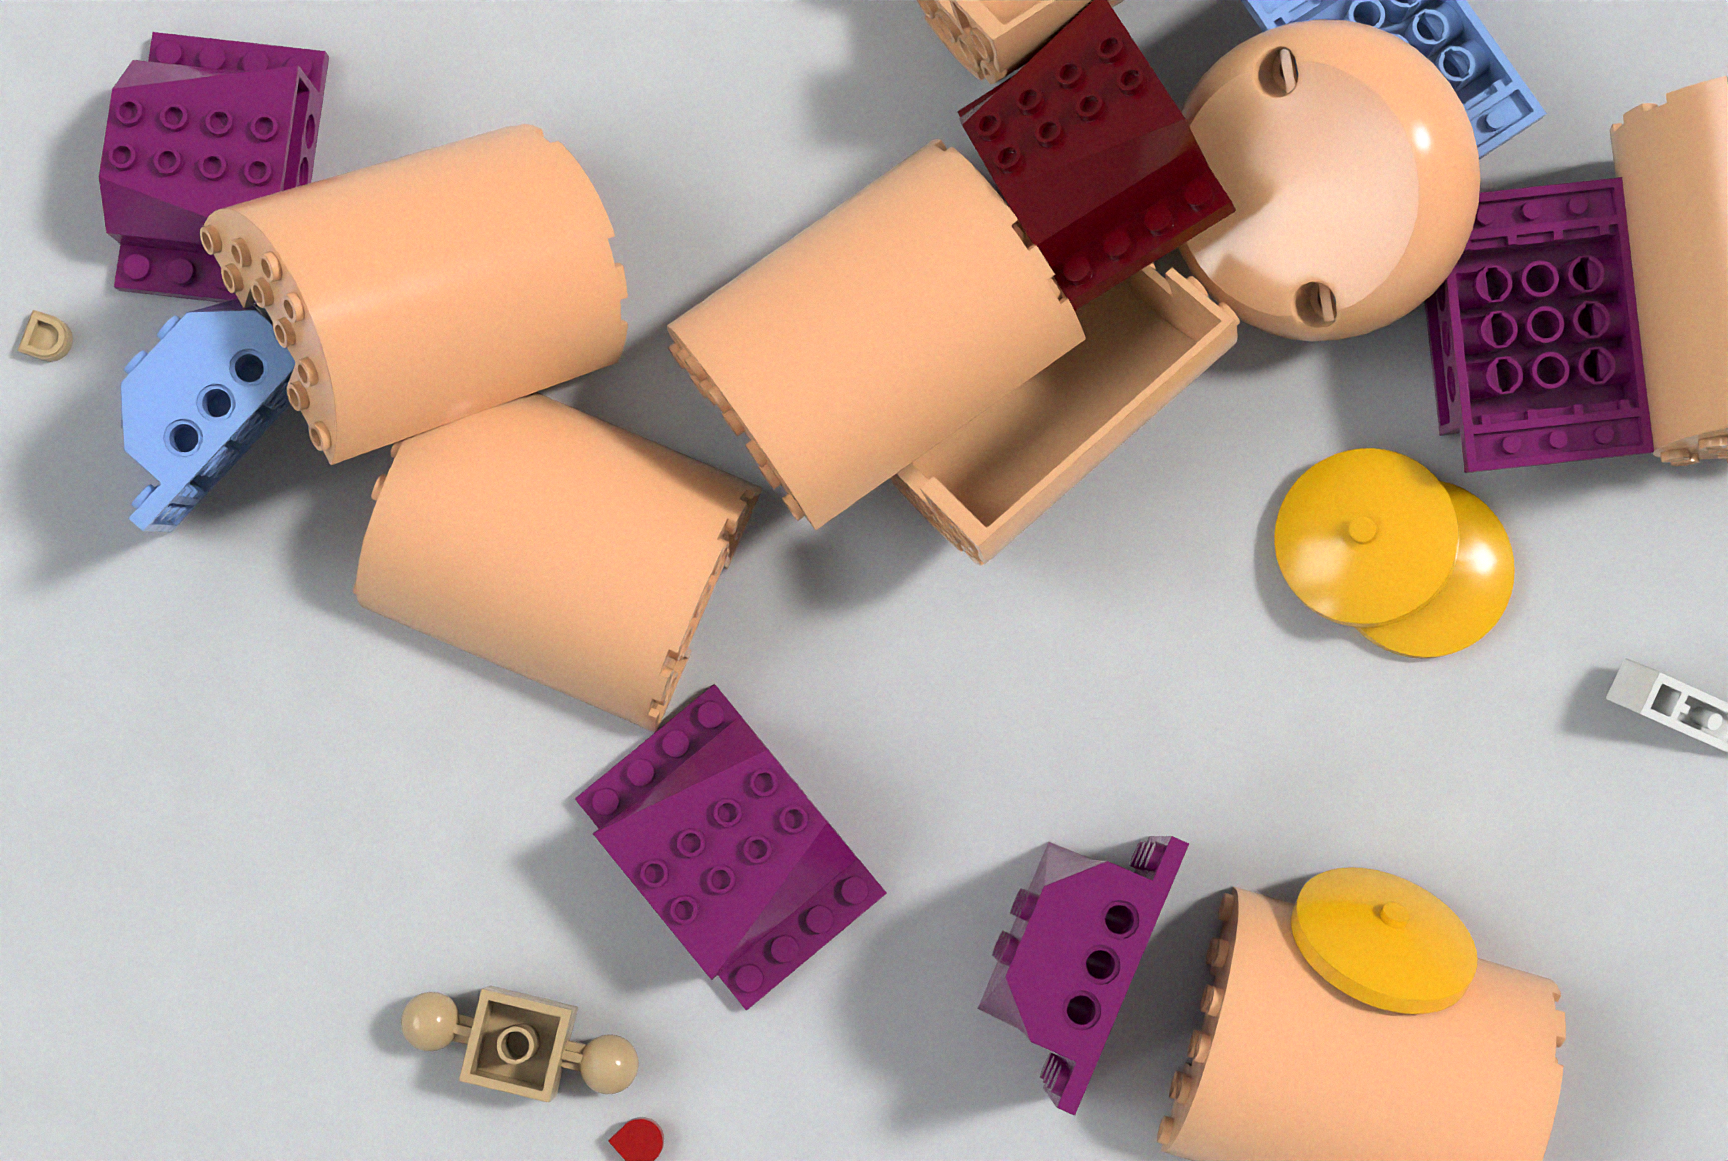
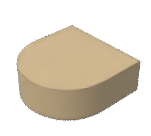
(46, 338)

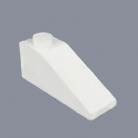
(1671, 703)

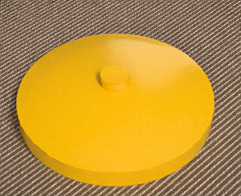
(1366, 537)
(1471, 597)
(1384, 940)

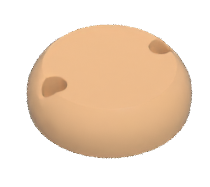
(1336, 178)

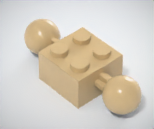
(519, 1043)

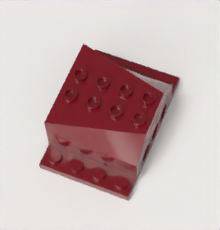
(1095, 157)

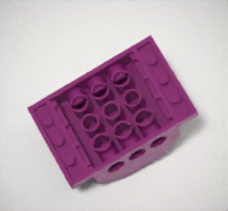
(196, 135)
(1542, 332)
(728, 848)
(1076, 955)

